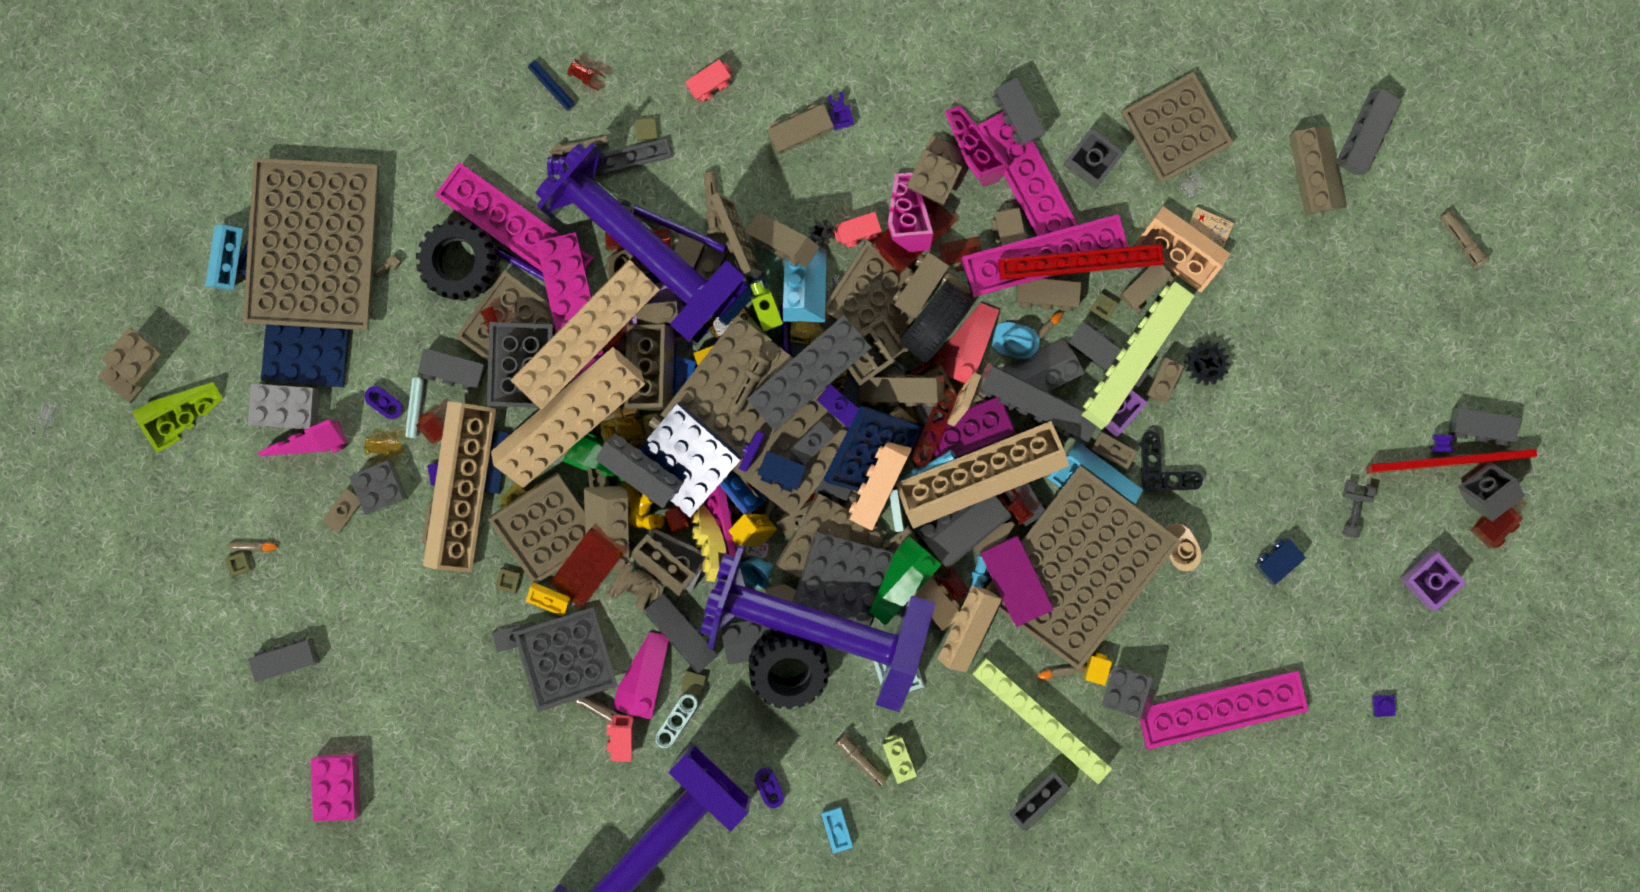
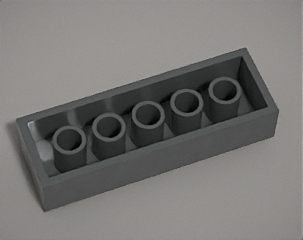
(809, 373)

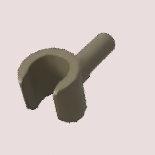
(392, 261)

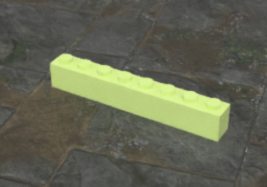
(1137, 355)
(1041, 720)

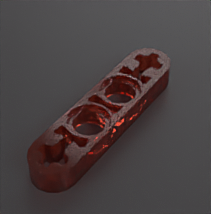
(936, 428)

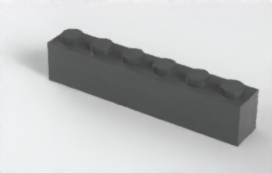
(1035, 401)

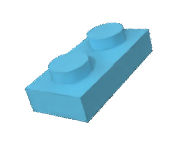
(837, 830)

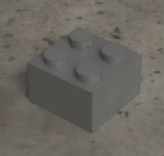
(1093, 158)
(378, 487)
(1491, 491)
(1130, 692)

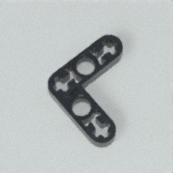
(1156, 470)

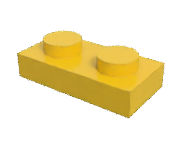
(548, 599)

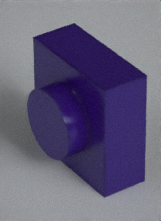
(1383, 705)

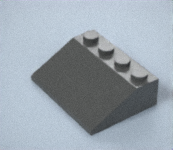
(509, 350)

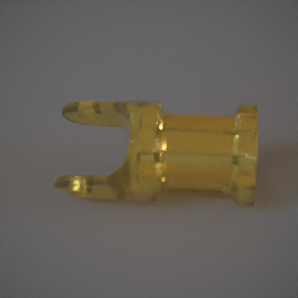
(385, 446)

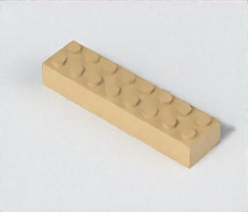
(584, 335)
(567, 417)
(982, 474)
(459, 487)

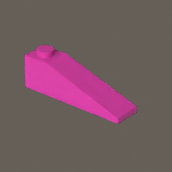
(641, 683)

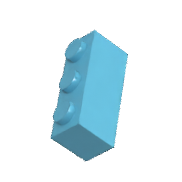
(224, 257)

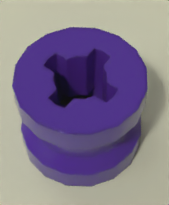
(556, 166)
(1442, 443)

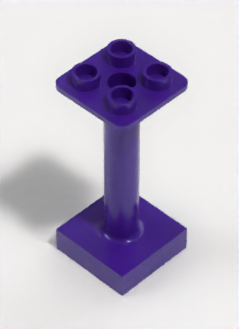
(703, 297)
(897, 651)
(705, 792)

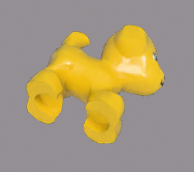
(639, 510)

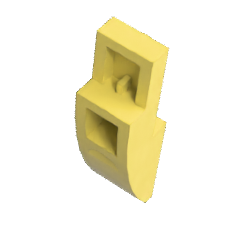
(710, 539)

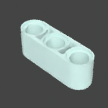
(672, 729)

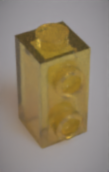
(627, 428)

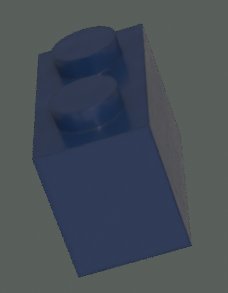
(781, 471)
(1279, 561)

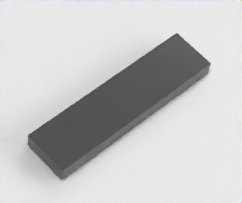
(635, 156)

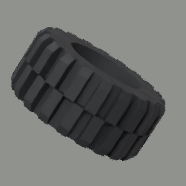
(434, 248)
(793, 690)

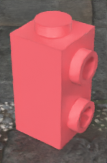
(709, 80)
(857, 229)
(621, 738)

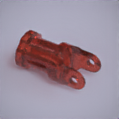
(583, 73)
(1017, 507)

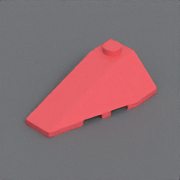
(968, 344)

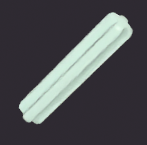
(414, 407)

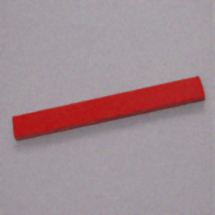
(1080, 262)
(1451, 461)

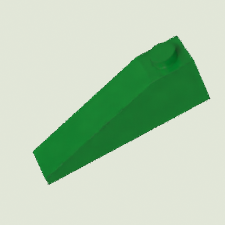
(585, 452)
(905, 576)

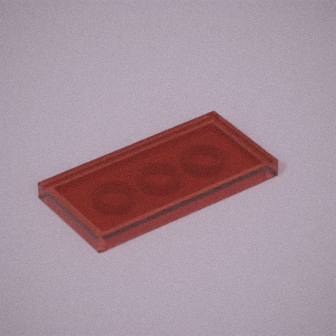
(901, 258)
(586, 567)

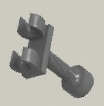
(1369, 494)

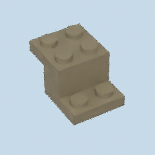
(937, 170)
(884, 349)
(130, 365)

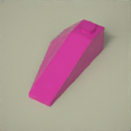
(976, 149)
(908, 217)
(318, 438)

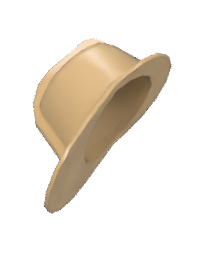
(1188, 552)

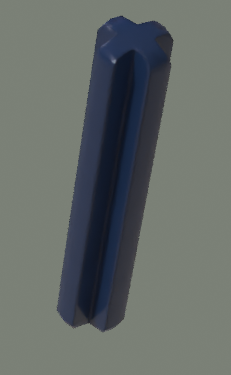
(551, 85)
(741, 301)

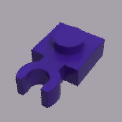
(840, 115)

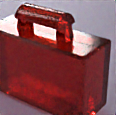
(953, 251)

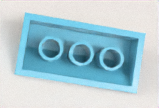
(805, 290)
(1082, 456)

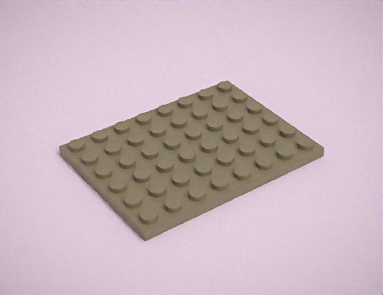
(311, 244)
(712, 389)
(1093, 562)

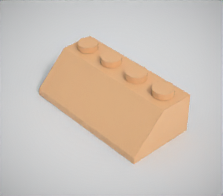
(1177, 240)
(880, 484)

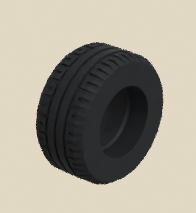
(936, 322)

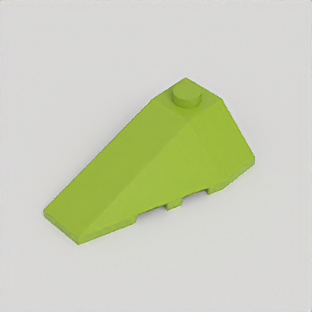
(169, 416)

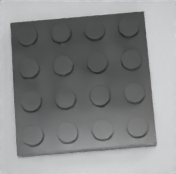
(842, 577)
(565, 659)

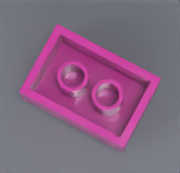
(335, 787)

